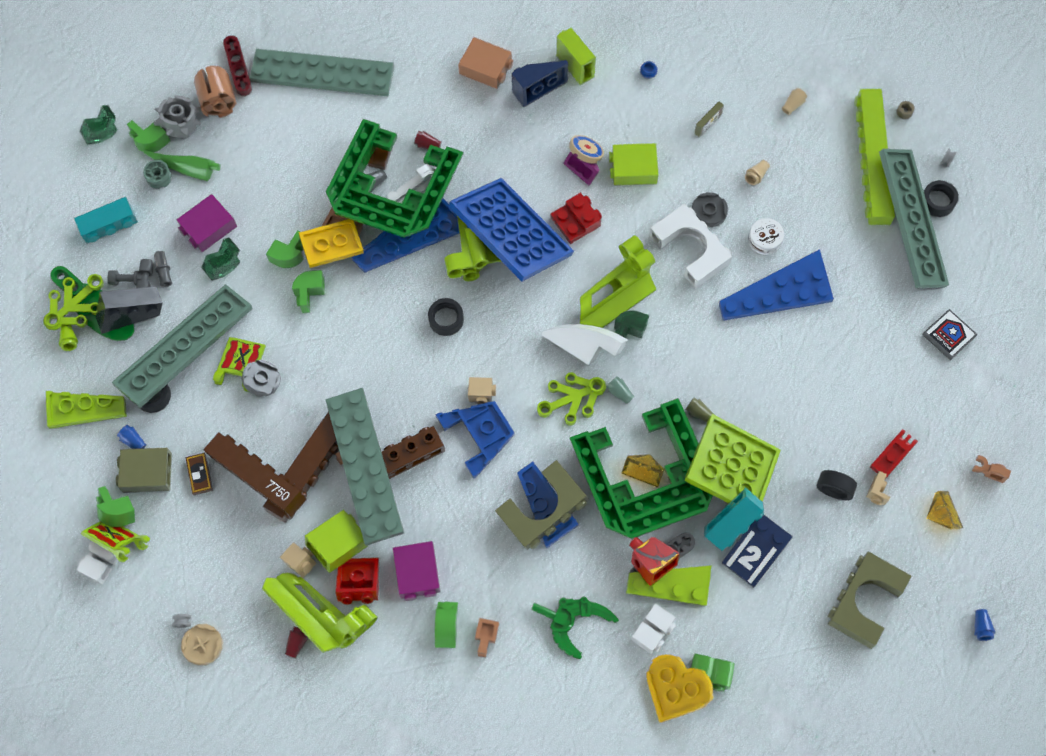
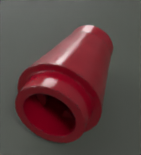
(424, 140)
(295, 642)

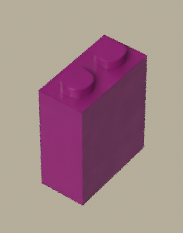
(206, 223)
(416, 570)

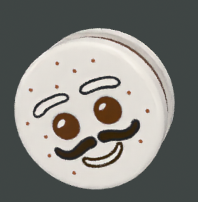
(766, 236)

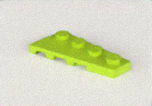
(73, 409)
(678, 585)

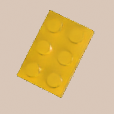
(331, 243)

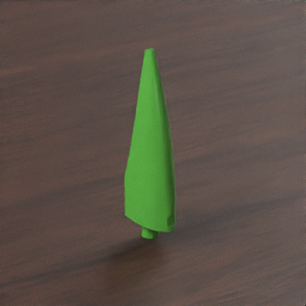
(188, 165)

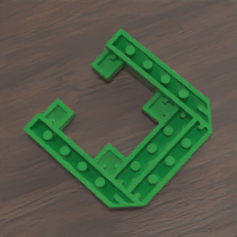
(351, 188)
(658, 508)

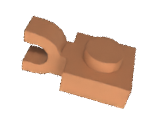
(994, 471)
(486, 633)

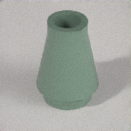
(620, 390)

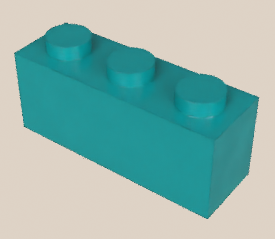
(105, 220)
(734, 519)

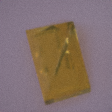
(644, 469)
(943, 511)

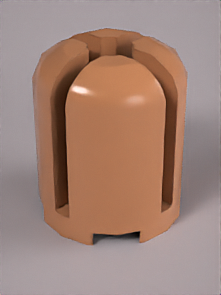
(214, 91)

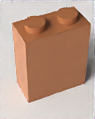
(485, 63)

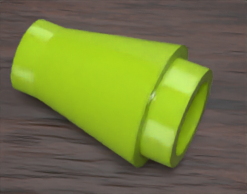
(67, 338)

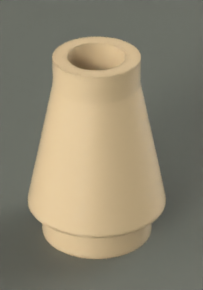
(796, 99)
(756, 173)

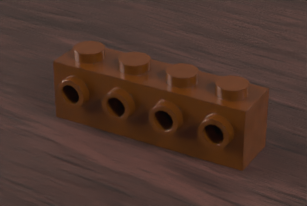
(412, 451)

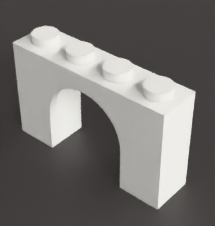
(685, 223)

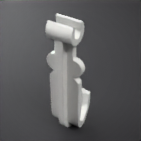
(418, 183)

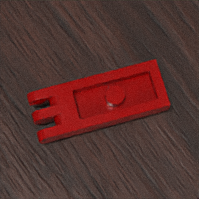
(893, 454)

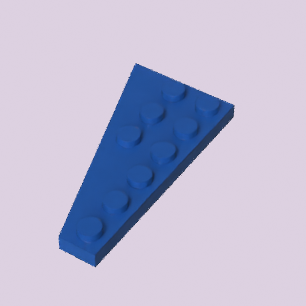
(391, 247)
(791, 287)

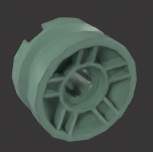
(160, 168)

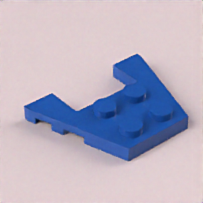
(487, 428)

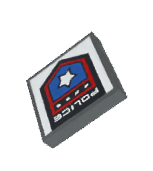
(949, 334)

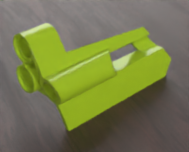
(472, 258)
(629, 282)
(324, 627)

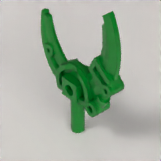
(565, 617)

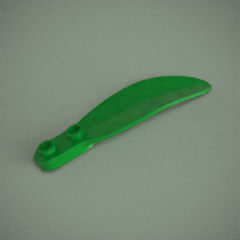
(117, 335)

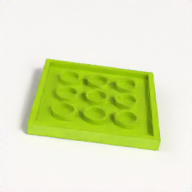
(731, 461)

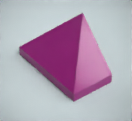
(584, 170)

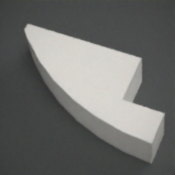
(585, 340)

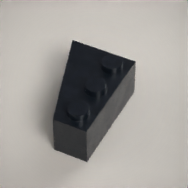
(127, 307)

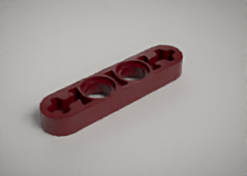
(237, 65)

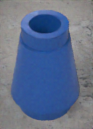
(131, 438)
(983, 625)

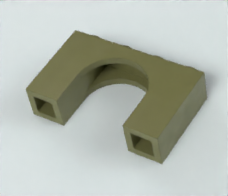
(531, 531)
(846, 615)

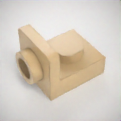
(876, 489)

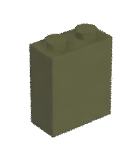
(144, 470)

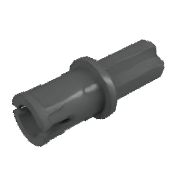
(162, 269)

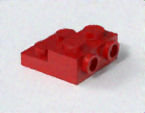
(576, 218)
(358, 581)

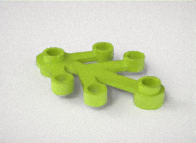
(71, 304)
(574, 396)

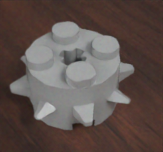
(177, 116)

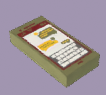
(710, 117)

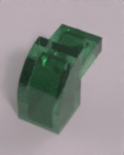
(100, 128)
(221, 262)
(631, 323)

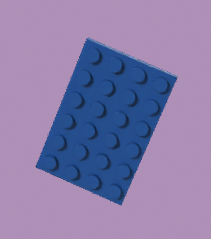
(511, 229)

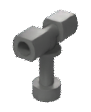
(139, 277)

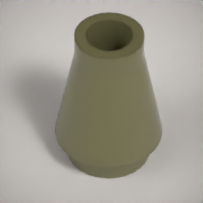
(699, 410)

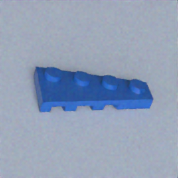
(543, 501)

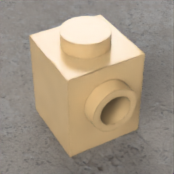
(481, 390)
(298, 559)

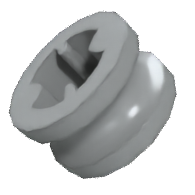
(948, 157)
(181, 620)

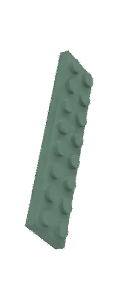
(322, 72)
(914, 218)
(182, 346)
(364, 466)

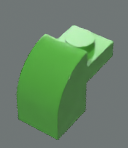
(150, 139)
(286, 255)
(306, 285)
(114, 512)
(446, 624)

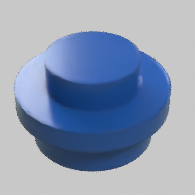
(648, 69)

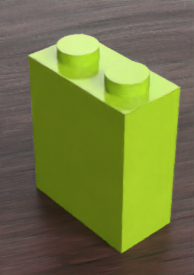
(579, 57)
(634, 164)
(335, 540)

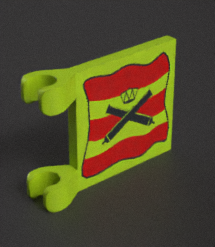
(236, 357)
(115, 539)

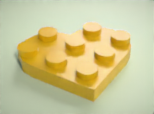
(677, 688)

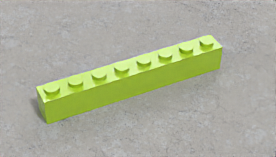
(873, 139)

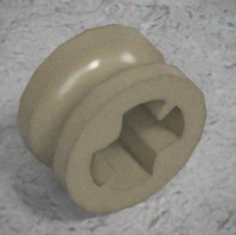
(910, 108)

